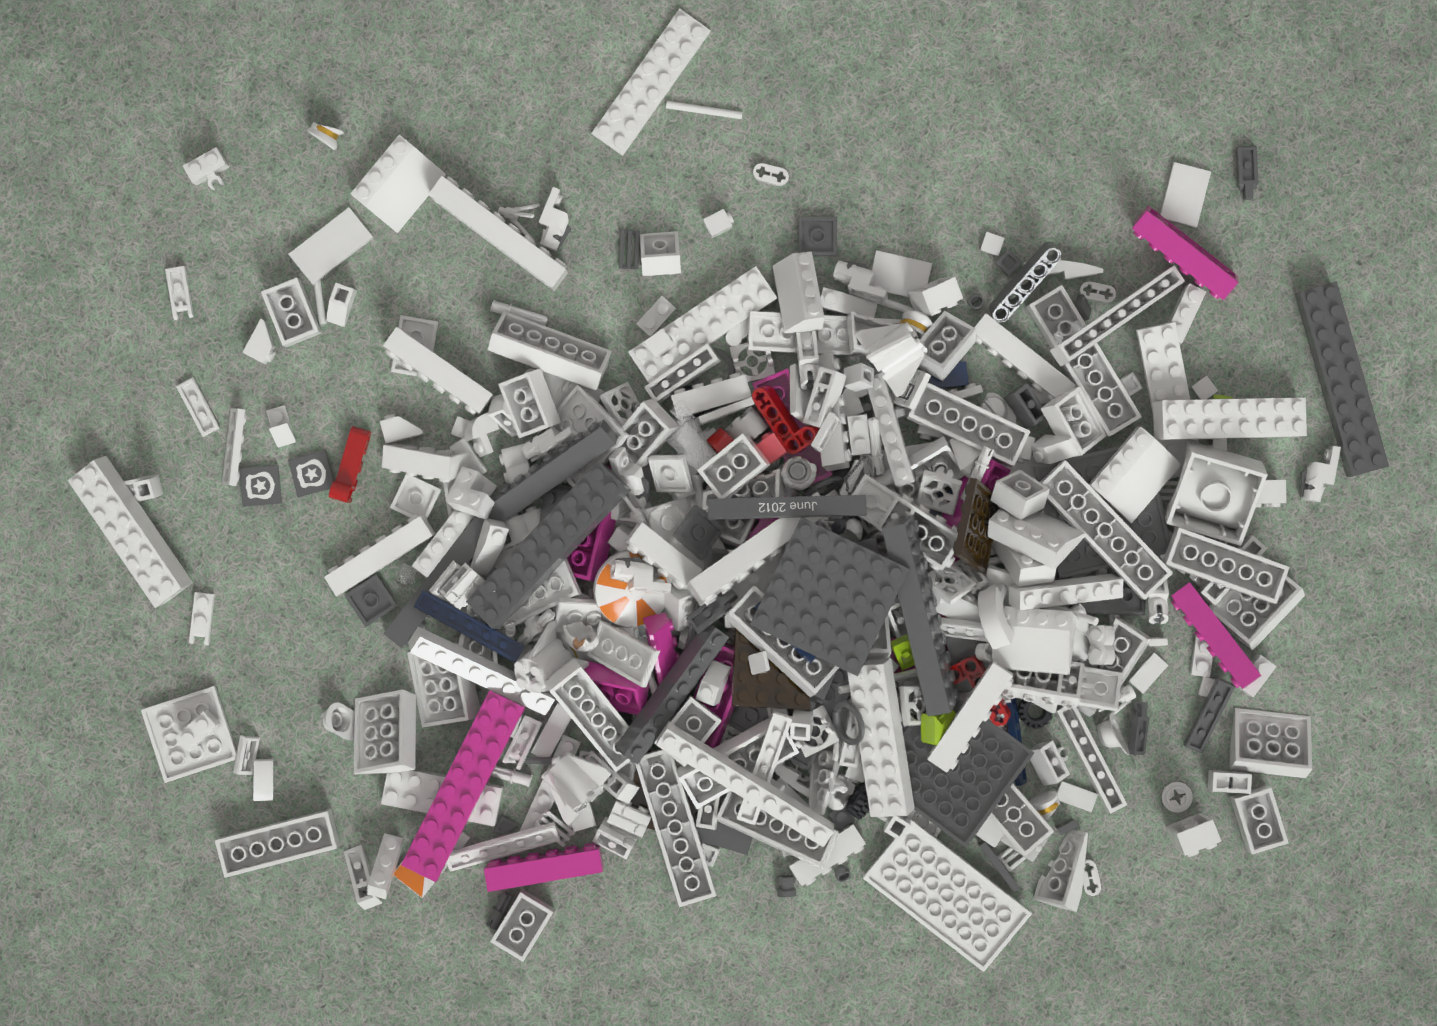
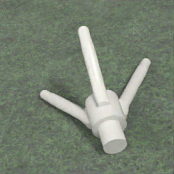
(513, 214)
(636, 514)

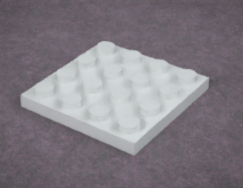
(579, 412)
(558, 585)
(171, 717)

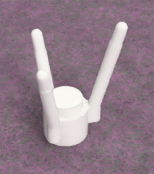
(1126, 695)

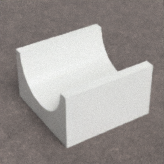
(1216, 493)

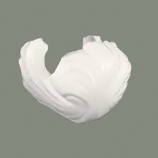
(798, 473)
(841, 789)

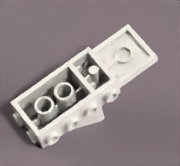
(886, 504)
(1082, 687)

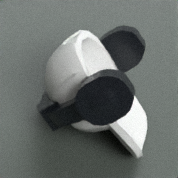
(848, 527)

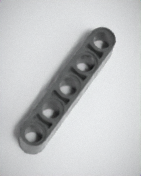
(1026, 272)

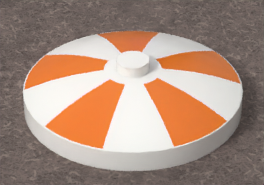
(620, 604)

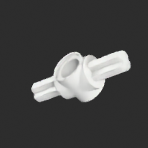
(535, 626)

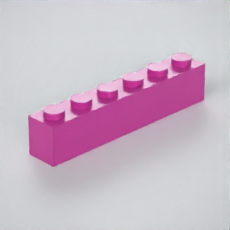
(1216, 636)

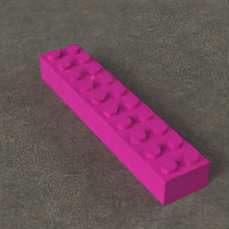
(463, 785)

